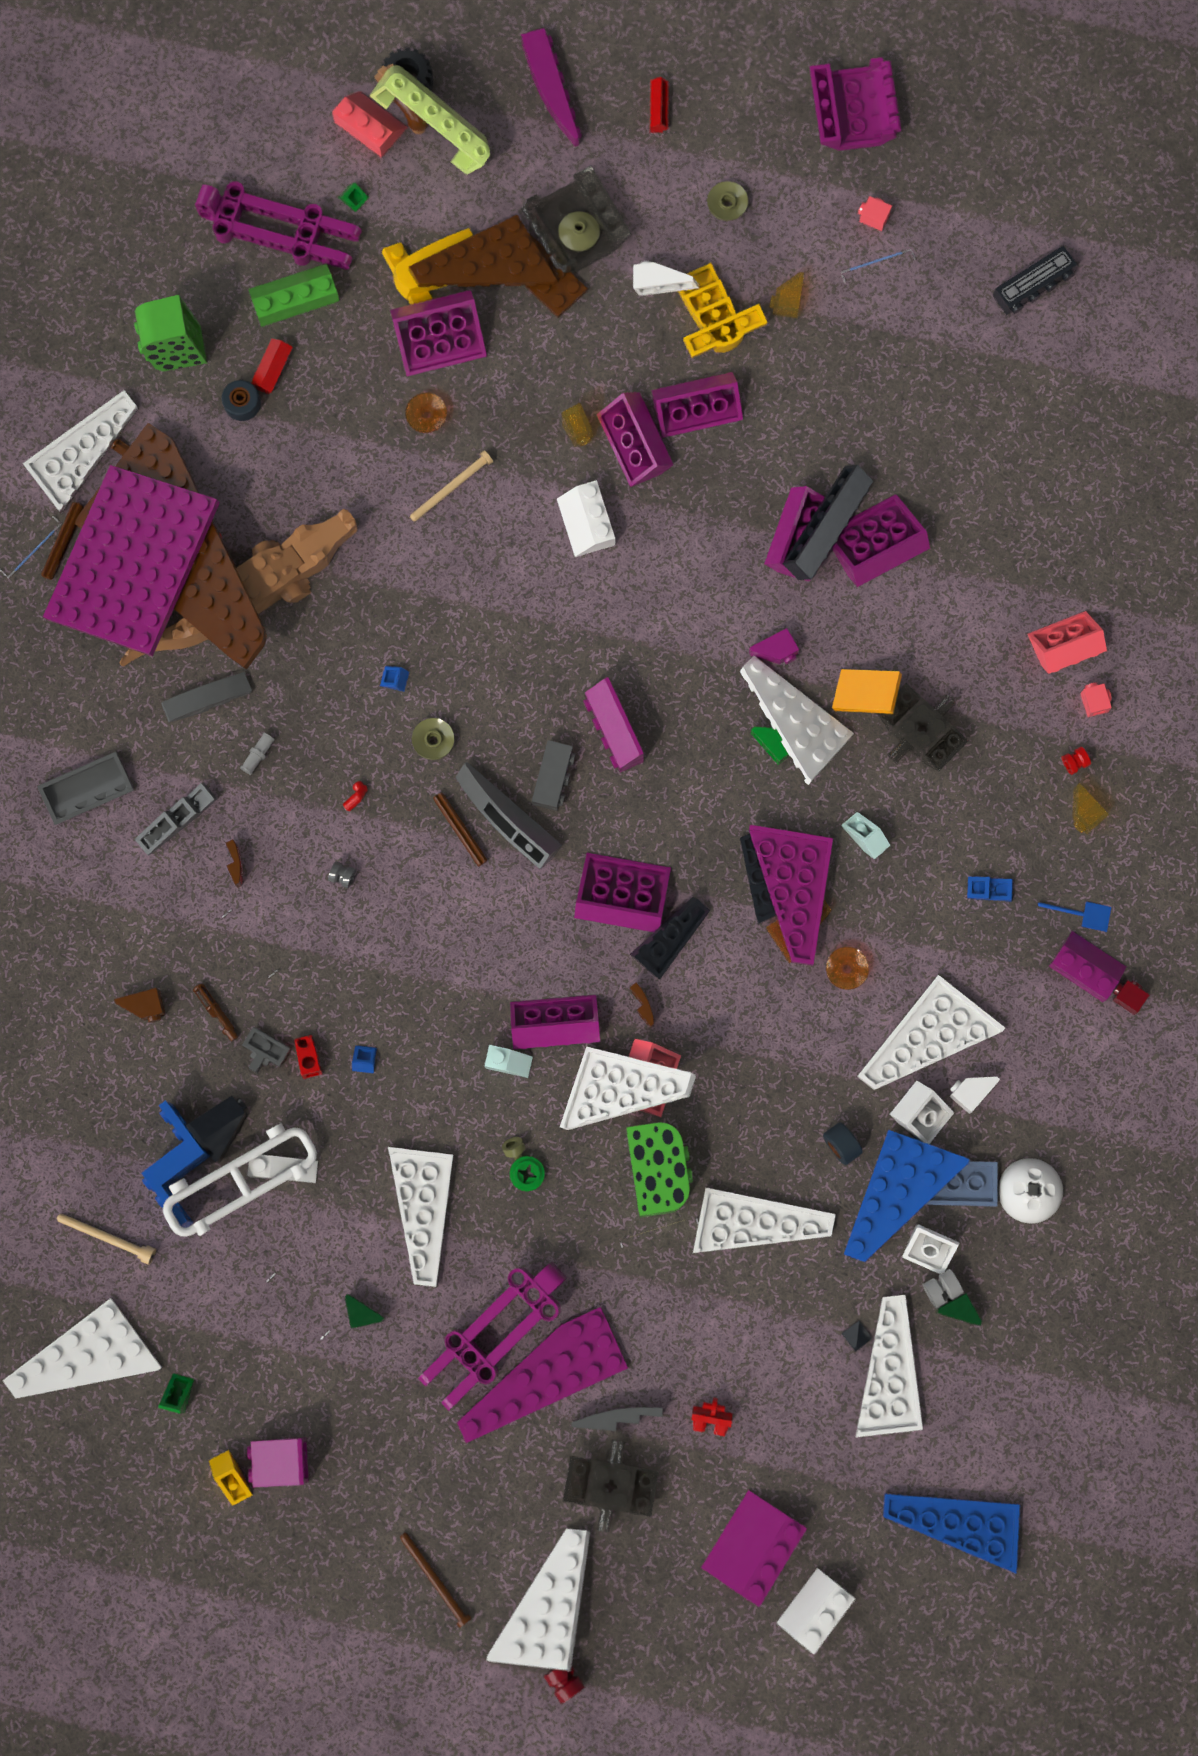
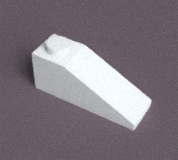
(654, 279)
(272, 1166)

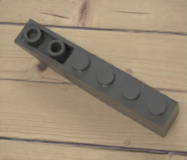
(508, 818)

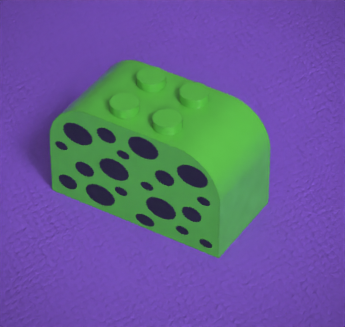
(169, 334)
(659, 1168)

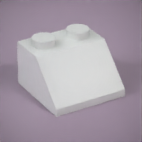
(922, 1112)

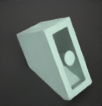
(866, 835)
(508, 1061)

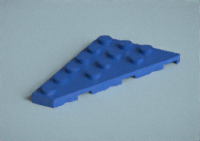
(901, 1184)

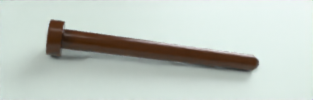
(434, 1579)

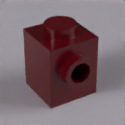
(1130, 996)

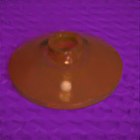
(426, 403)
(855, 960)

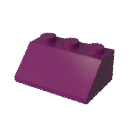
(1087, 967)

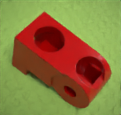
(307, 1057)

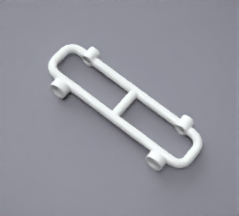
(182, 1190)

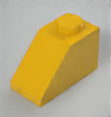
(229, 1477)

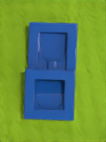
(990, 889)

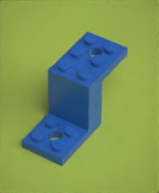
(175, 1163)

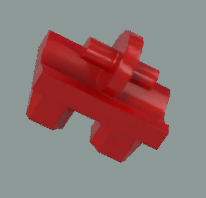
(712, 1414)

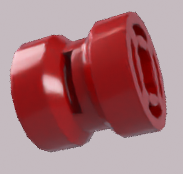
(1075, 761)

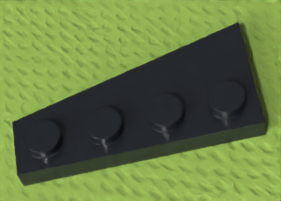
(760, 895)
(669, 939)

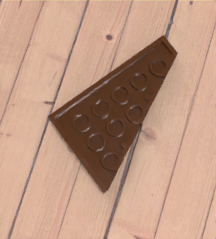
(491, 257)

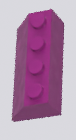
(697, 404)
(634, 438)
(797, 513)
(614, 725)
(554, 1022)

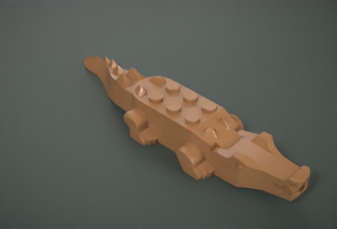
(273, 574)

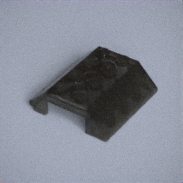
(581, 195)

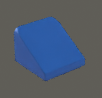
(394, 678)
(364, 1059)

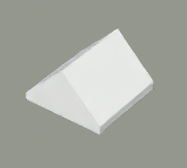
(930, 1249)

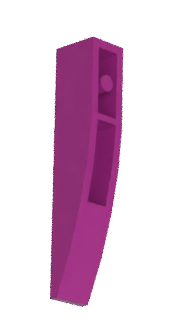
(549, 81)

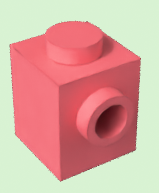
(874, 213)
(1096, 699)

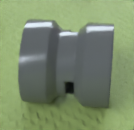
(341, 874)

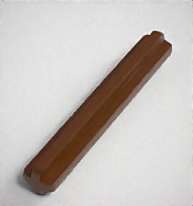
(62, 541)
(460, 829)

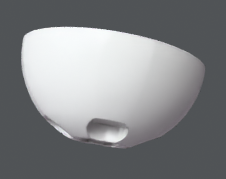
(1022, 1199)

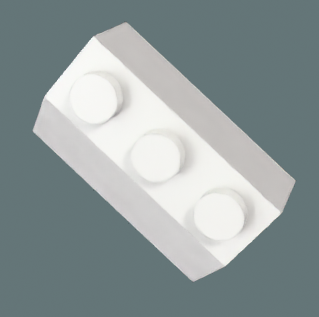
(586, 519)
(815, 1611)

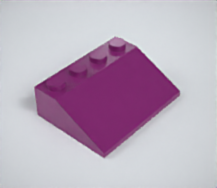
(438, 333)
(879, 540)
(622, 892)
(753, 1548)

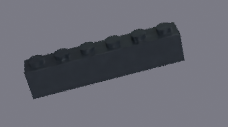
(828, 522)

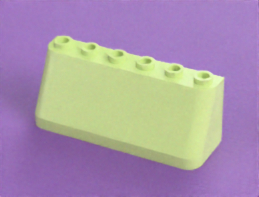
(471, 142)

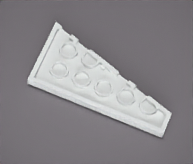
(891, 1389)

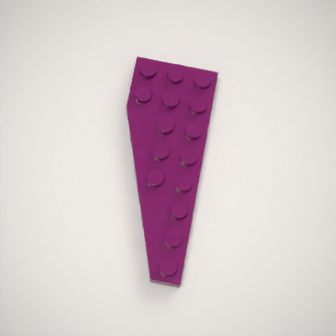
(563, 1364)

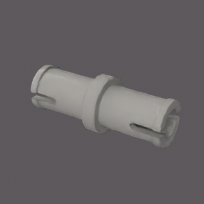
(257, 753)

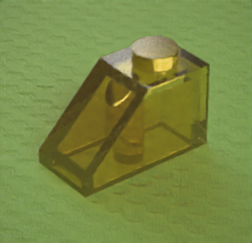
(788, 297)
(576, 425)
(1086, 810)

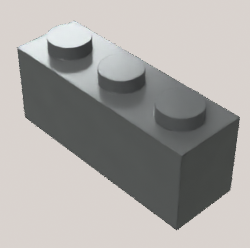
(553, 775)

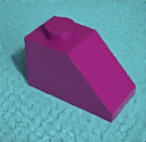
(776, 648)

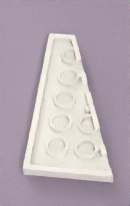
(72, 457)
(422, 1195)
(745, 1221)

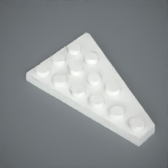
(806, 729)
(620, 1085)
(90, 1352)
(547, 1617)

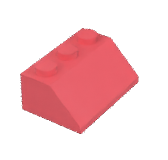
(368, 122)
(1068, 642)
(658, 1055)

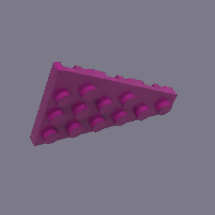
(796, 879)

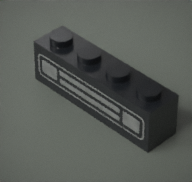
(1035, 280)

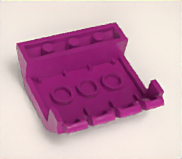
(855, 105)

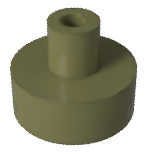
(513, 1147)

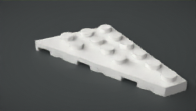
(932, 1030)

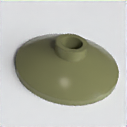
(729, 192)
(582, 239)
(433, 728)

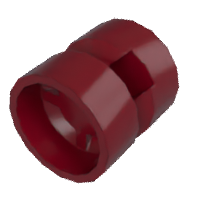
(565, 1683)

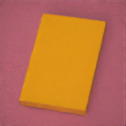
(867, 691)

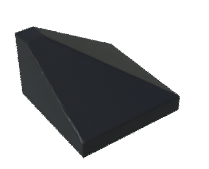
(856, 1336)

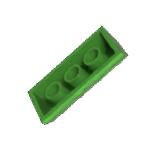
(294, 295)

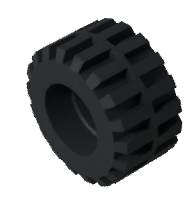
(413, 62)

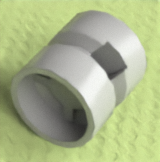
(943, 1289)

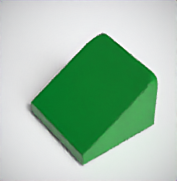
(353, 196)

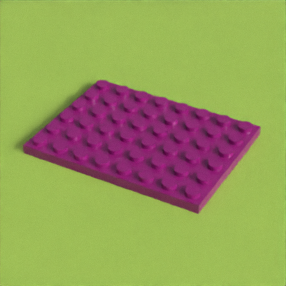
(131, 560)

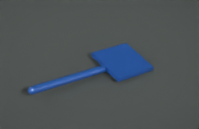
(1094, 916)

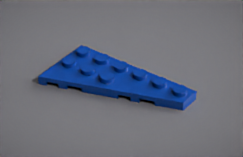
(974, 1527)

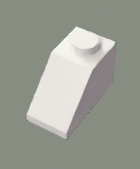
(972, 1091)

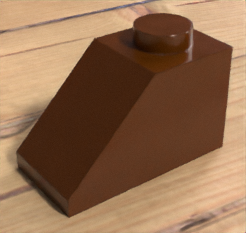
(145, 1005)

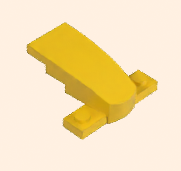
(400, 261)
(715, 315)

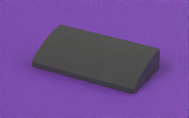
(85, 788)

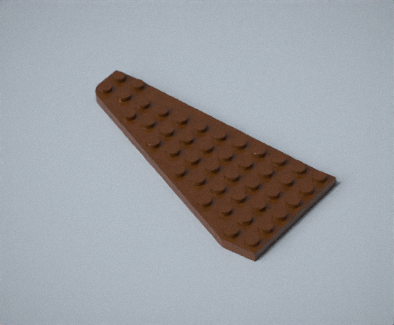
(213, 592)

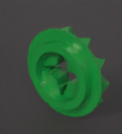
(532, 1182)

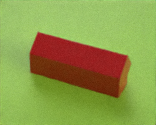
(659, 105)
(271, 366)

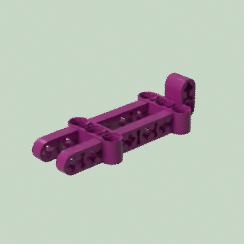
(214, 208)
(545, 1282)

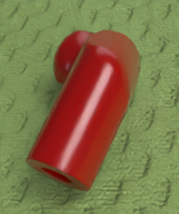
(357, 797)

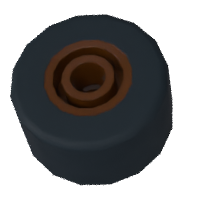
(246, 406)
(842, 1143)

